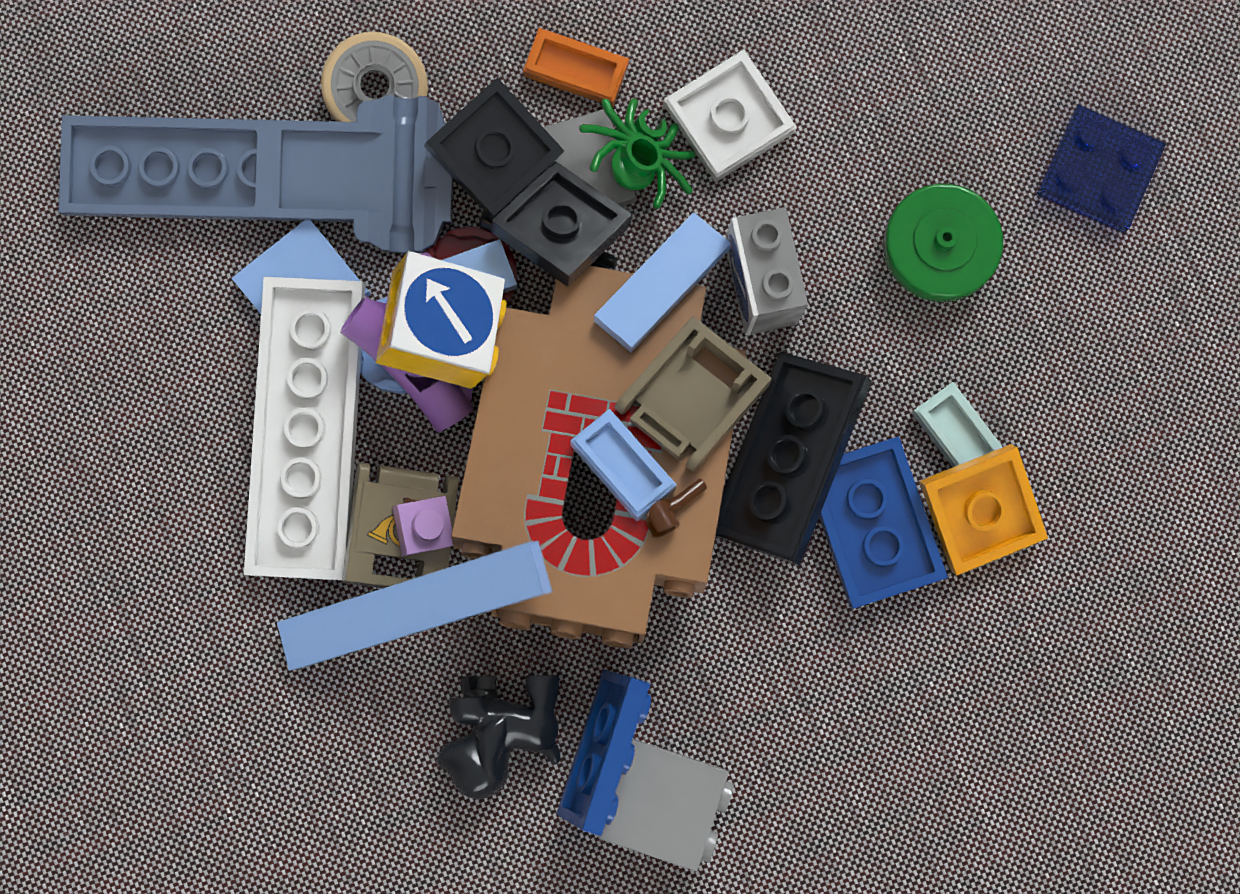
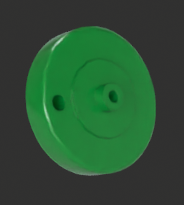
(943, 242)

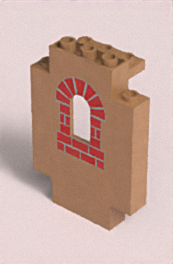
(546, 389)

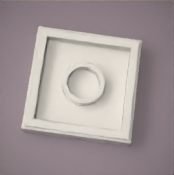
(729, 115)

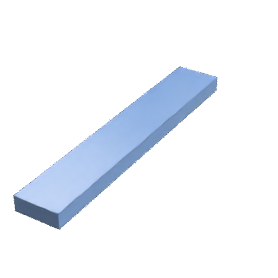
(415, 605)

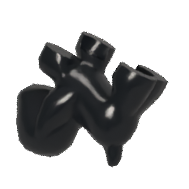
(481, 759)

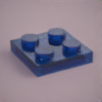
(1101, 168)

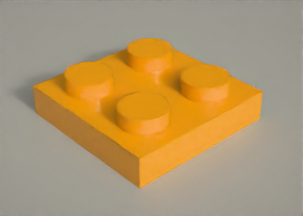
(983, 509)

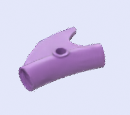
(438, 400)

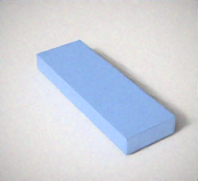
(662, 282)

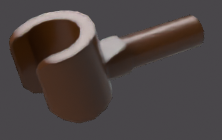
(661, 516)

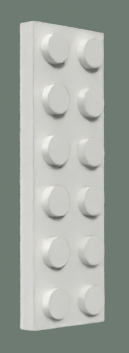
(303, 430)

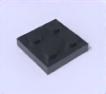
(494, 148)
(561, 223)

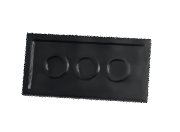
(790, 457)

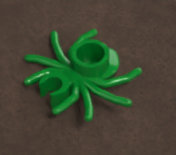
(639, 151)

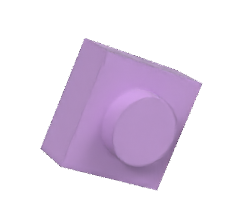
(423, 525)

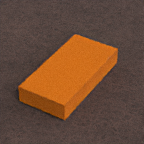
(575, 67)

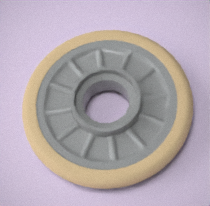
(367, 54)

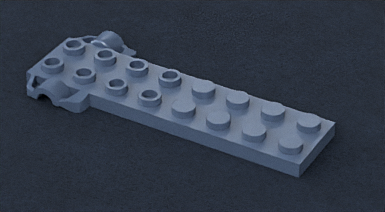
(266, 171)

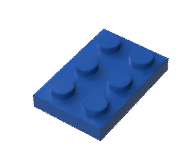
(879, 526)
(604, 752)

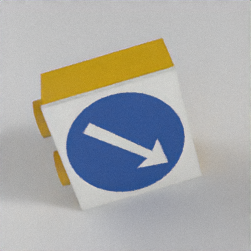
(441, 320)

